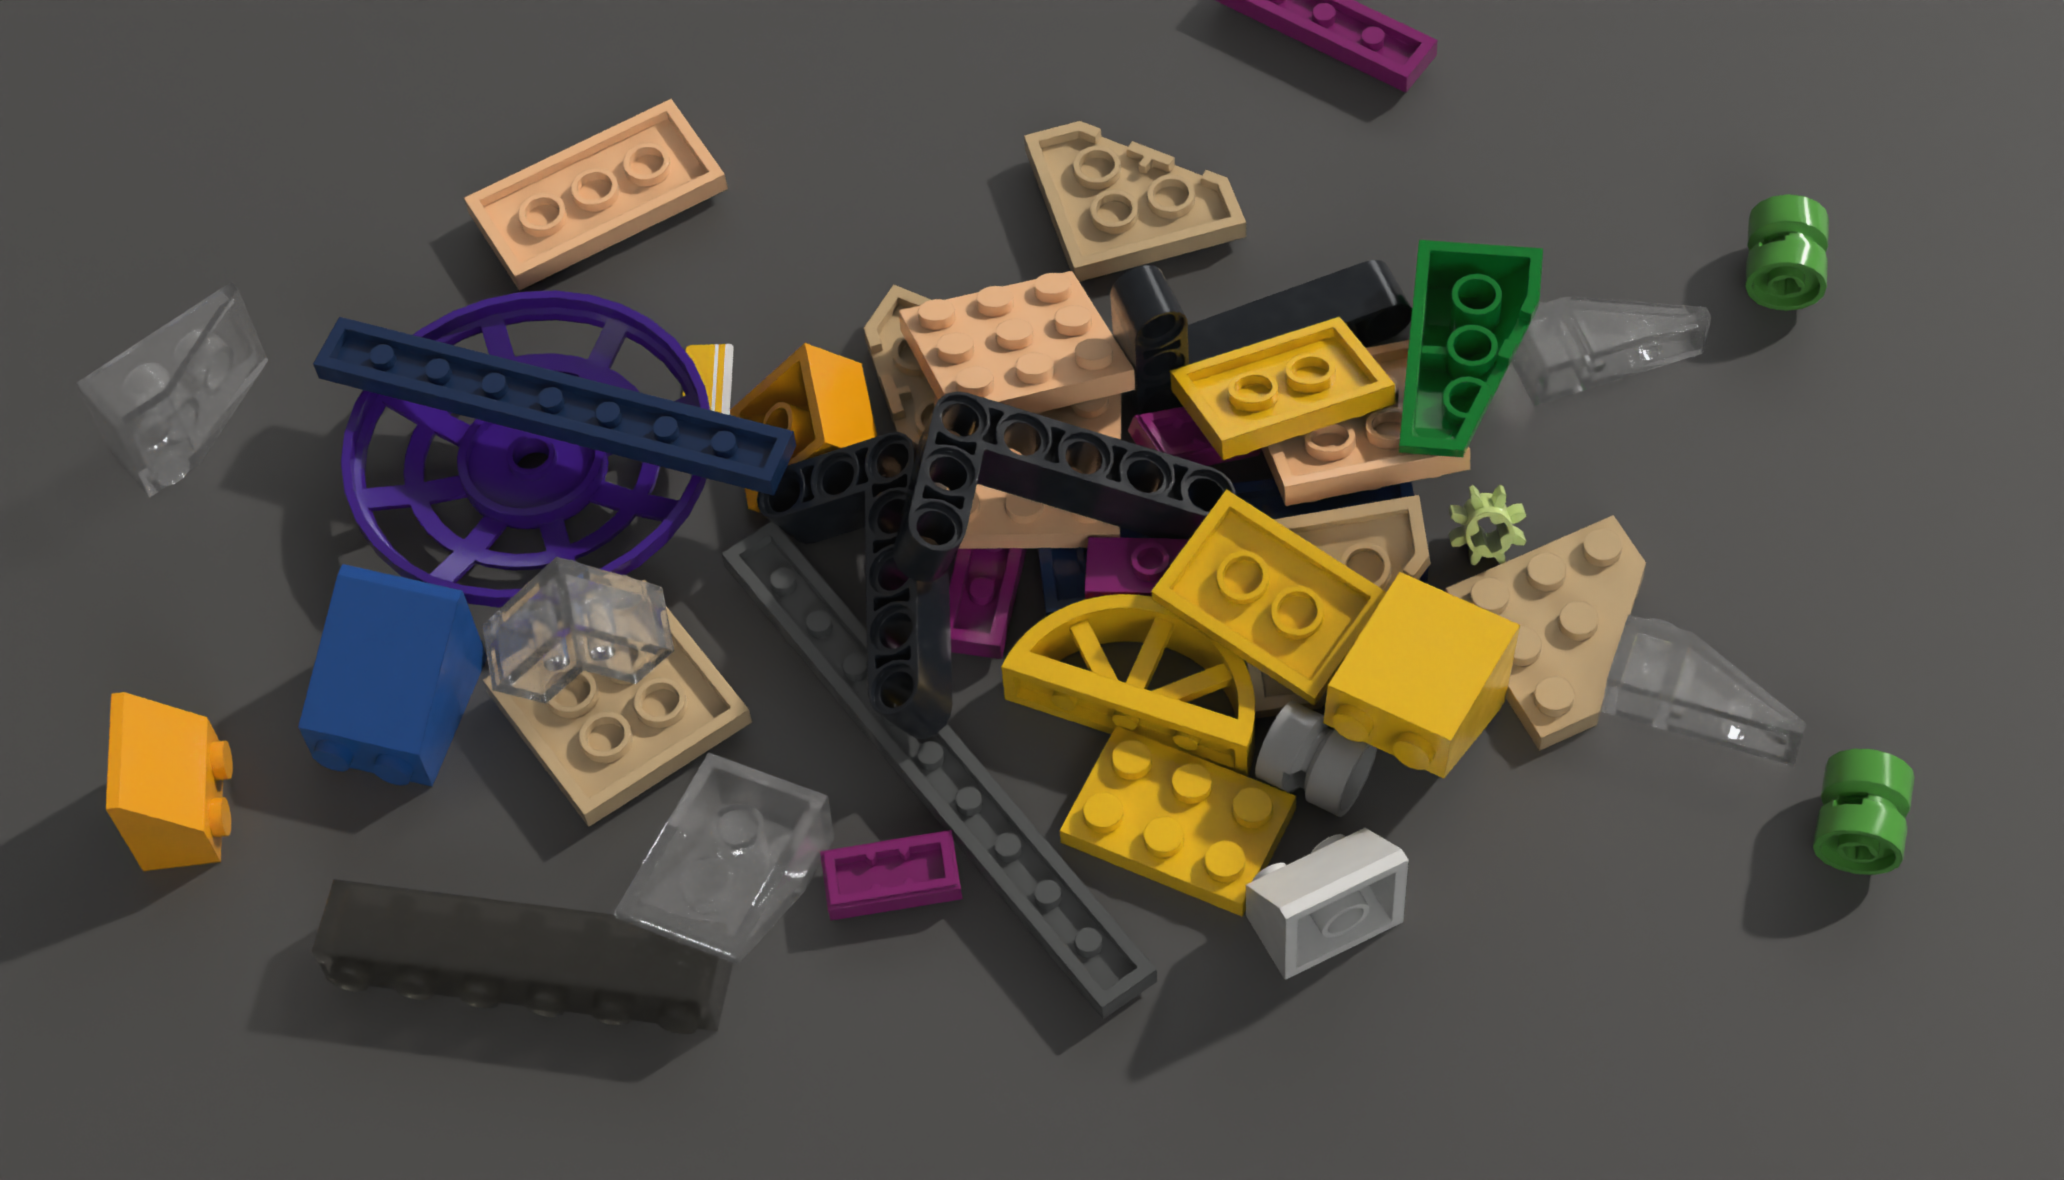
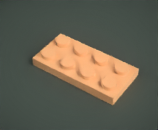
(595, 194)

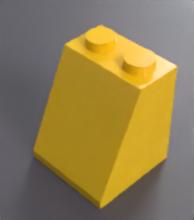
(1423, 676)

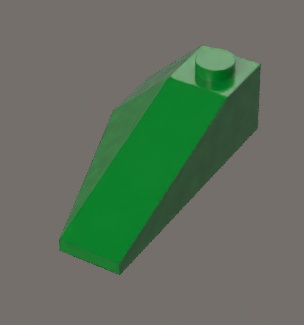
(1463, 334)

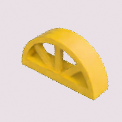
(1100, 701)

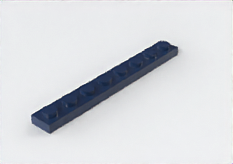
(556, 405)

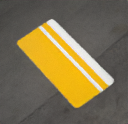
(714, 366)

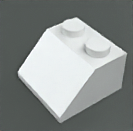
(1328, 899)

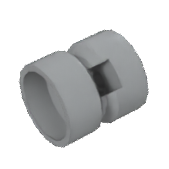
(1311, 756)

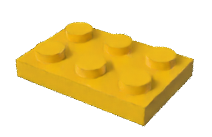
(1282, 388)
(1268, 596)
(1177, 819)

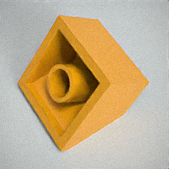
(817, 398)
(166, 783)

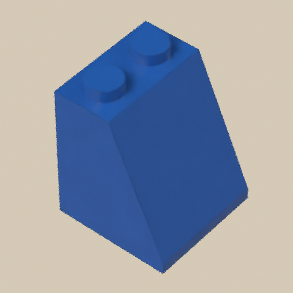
(391, 676)

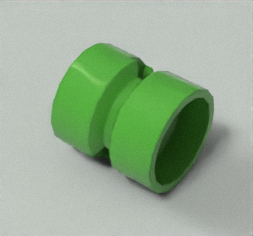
(1787, 252)
(1864, 811)

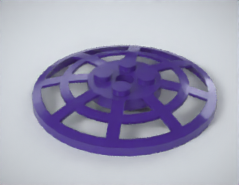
(491, 452)

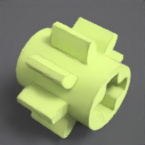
(1481, 543)

